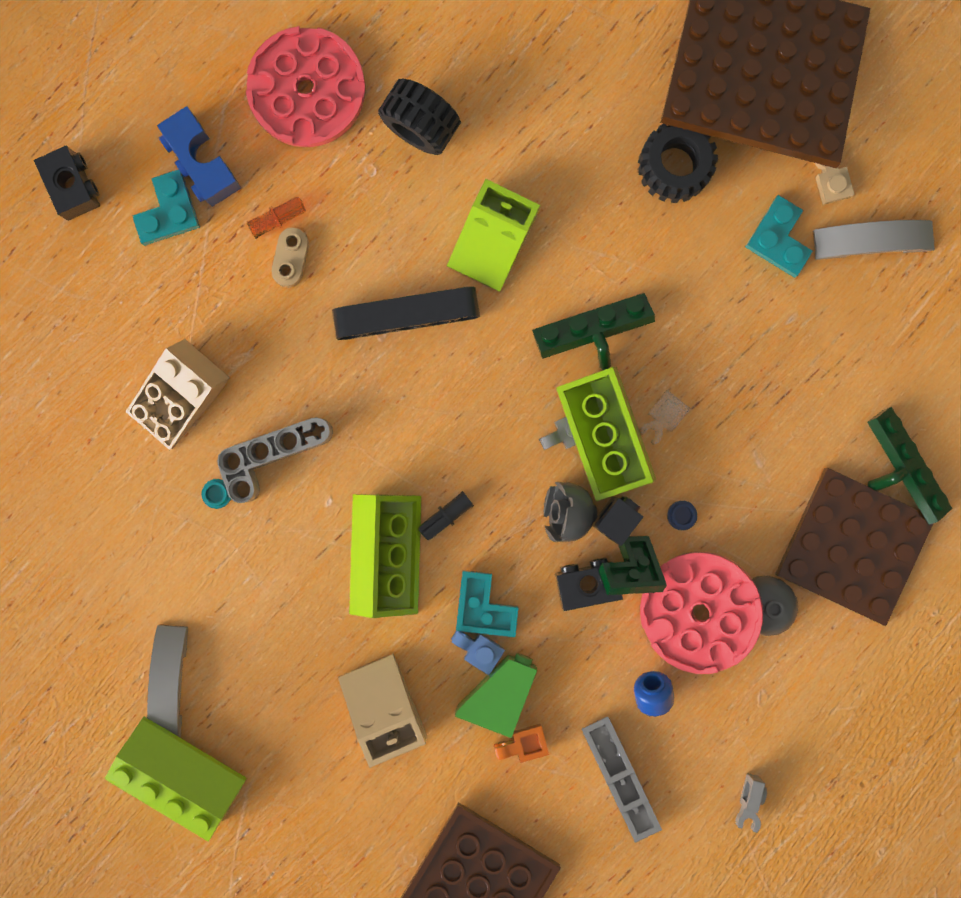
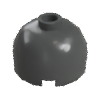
(569, 512)
(779, 605)

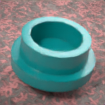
(215, 494)

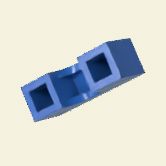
(184, 136)

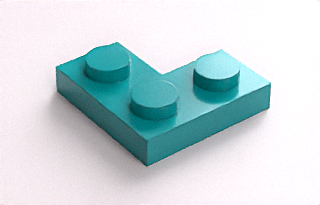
(175, 212)
(772, 239)
(476, 612)

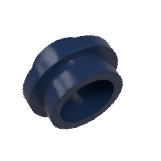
(682, 515)

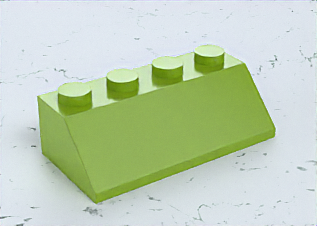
(606, 433)
(385, 555)
(175, 778)

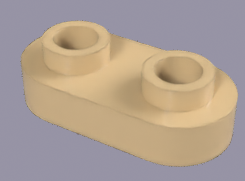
(290, 256)

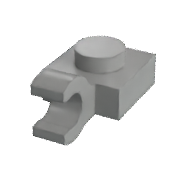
(562, 434)
(752, 796)

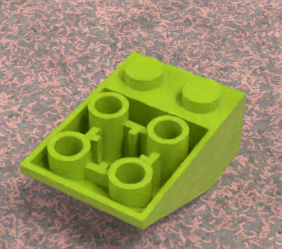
(493, 235)

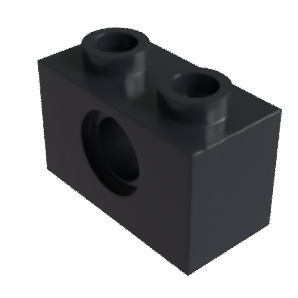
(55, 170)
(618, 519)
(570, 591)

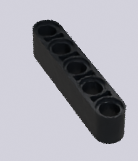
(405, 313)

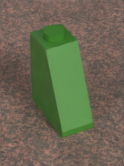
(500, 696)

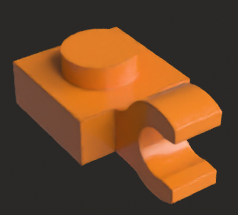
(527, 744)

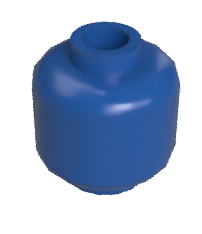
(654, 693)

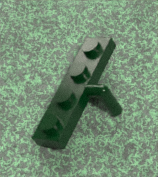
(594, 327)
(908, 467)

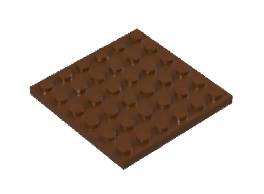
(769, 74)

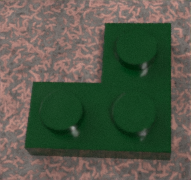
(637, 573)

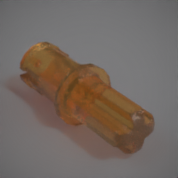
(276, 217)

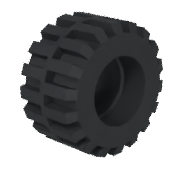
(419, 116)
(664, 182)

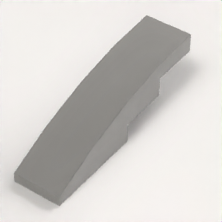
(621, 779)

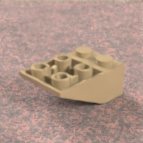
(176, 393)
(382, 711)

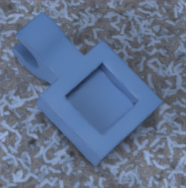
(480, 652)

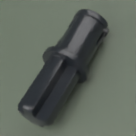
(445, 516)

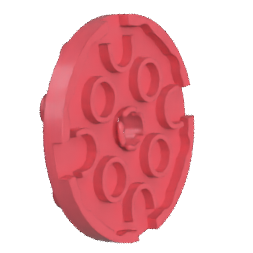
(300, 56)
(732, 606)

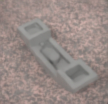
(874, 238)
(166, 677)

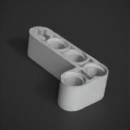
(277, 452)

